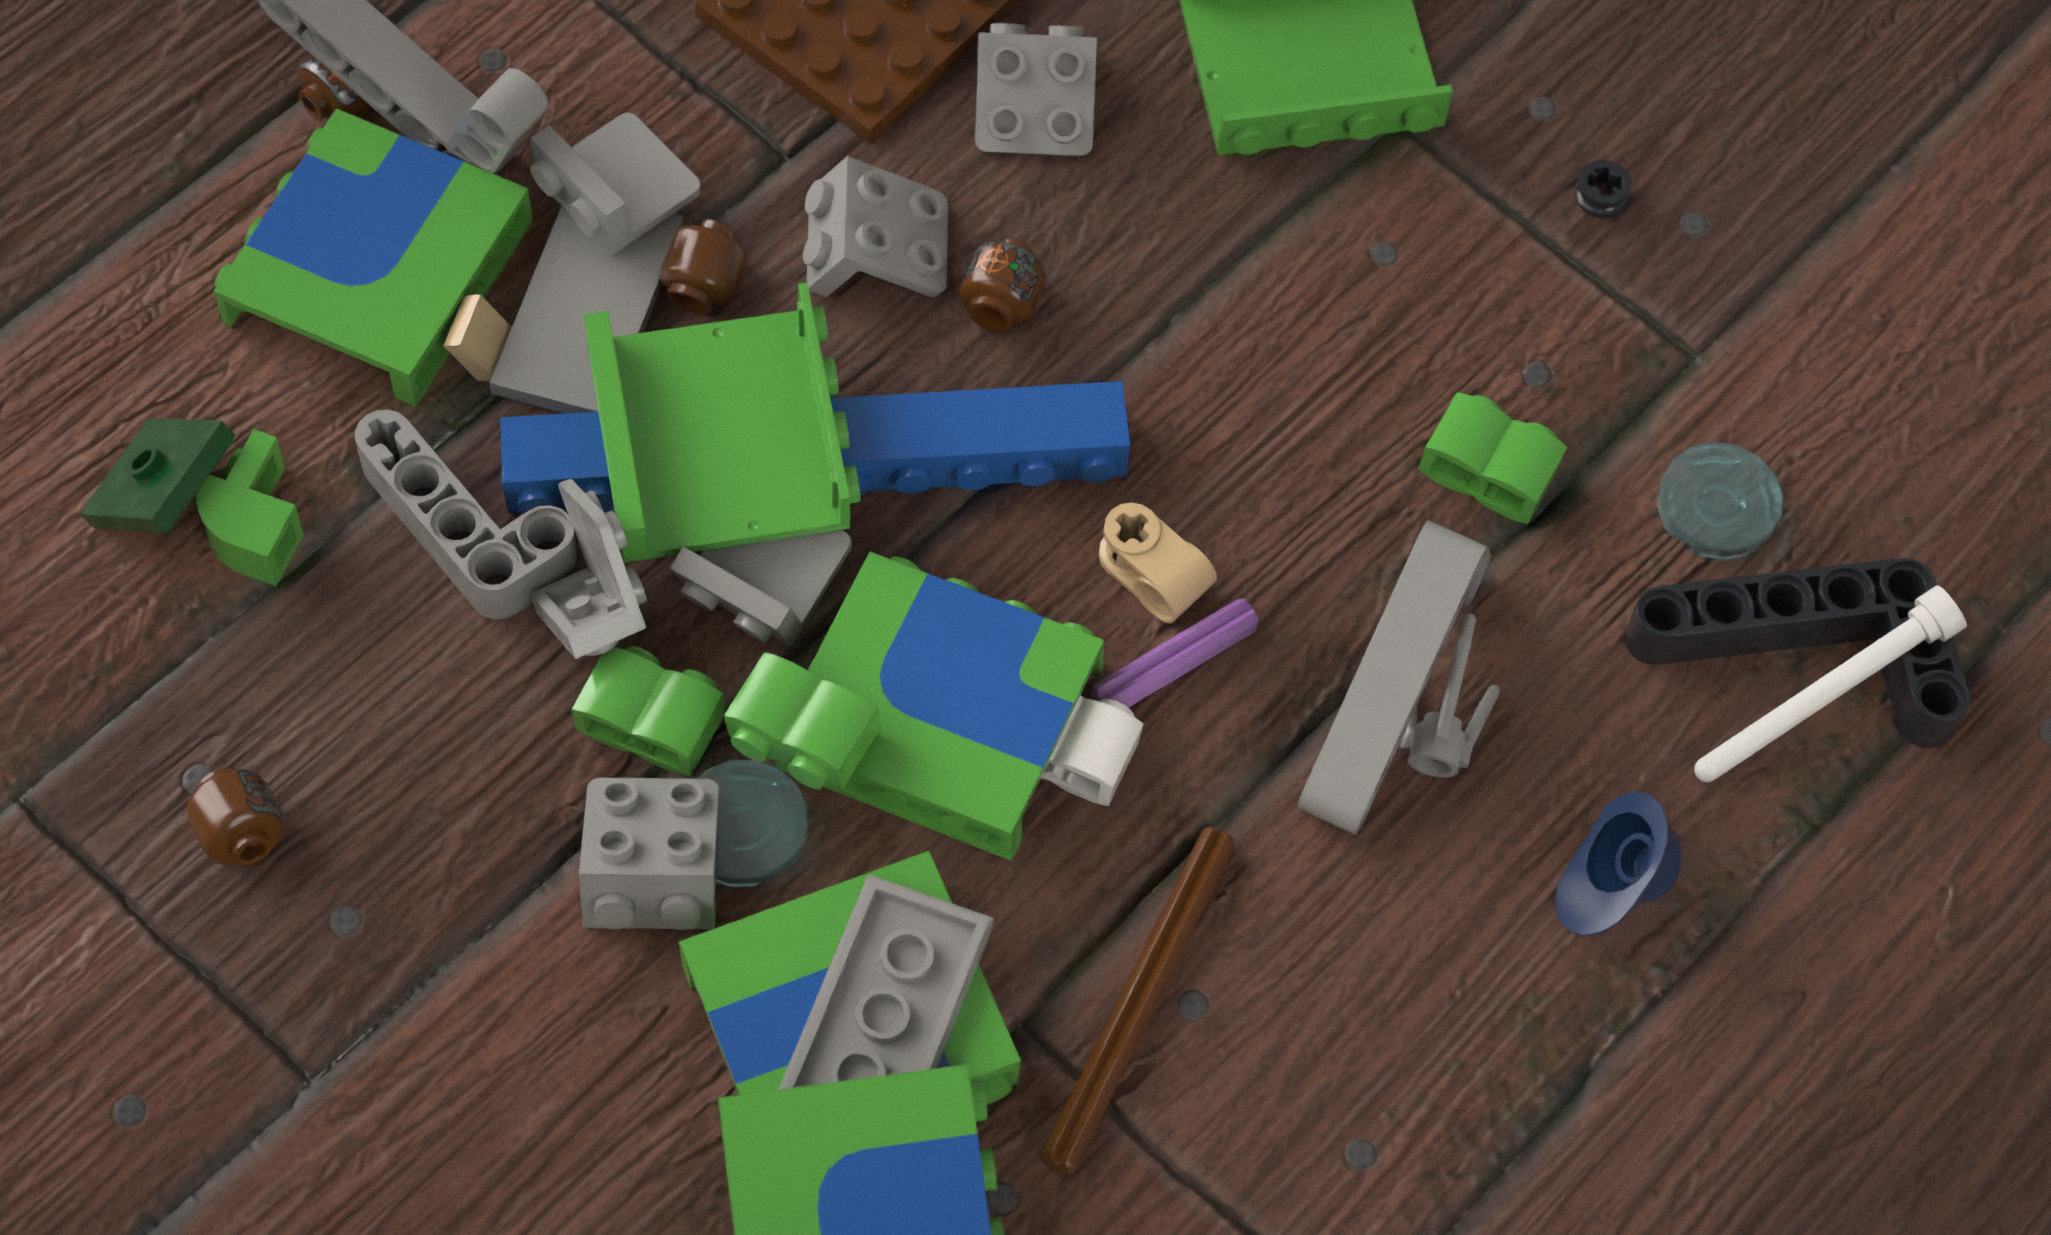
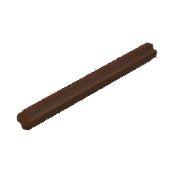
(1137, 1002)

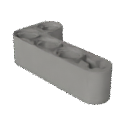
(453, 510)

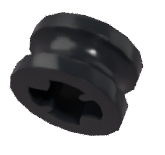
(1616, 181)

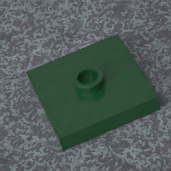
(158, 475)

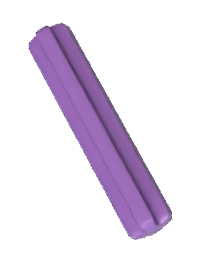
(1178, 654)

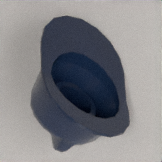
(1622, 863)

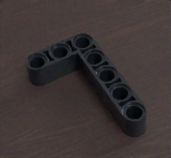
(1812, 622)

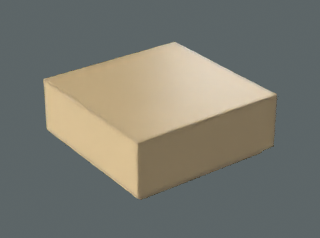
(477, 337)

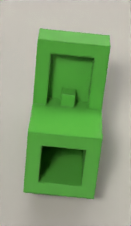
(243, 520)

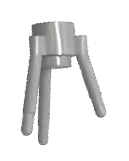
(1438, 743)

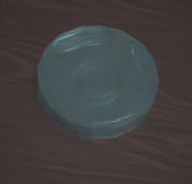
(1720, 500)
(758, 822)

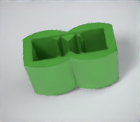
(1492, 457)
(649, 709)
(802, 723)

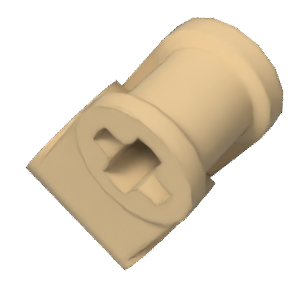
(1154, 562)

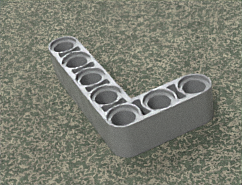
(411, 85)
(1432, 588)

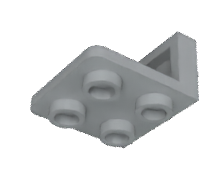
(1035, 91)
(613, 180)
(875, 226)
(765, 583)
(599, 602)
(649, 853)

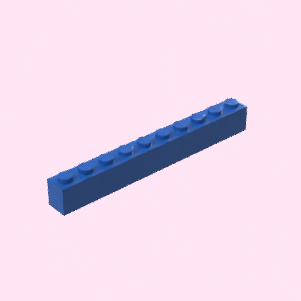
(893, 440)

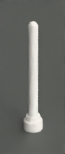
(1932, 618)

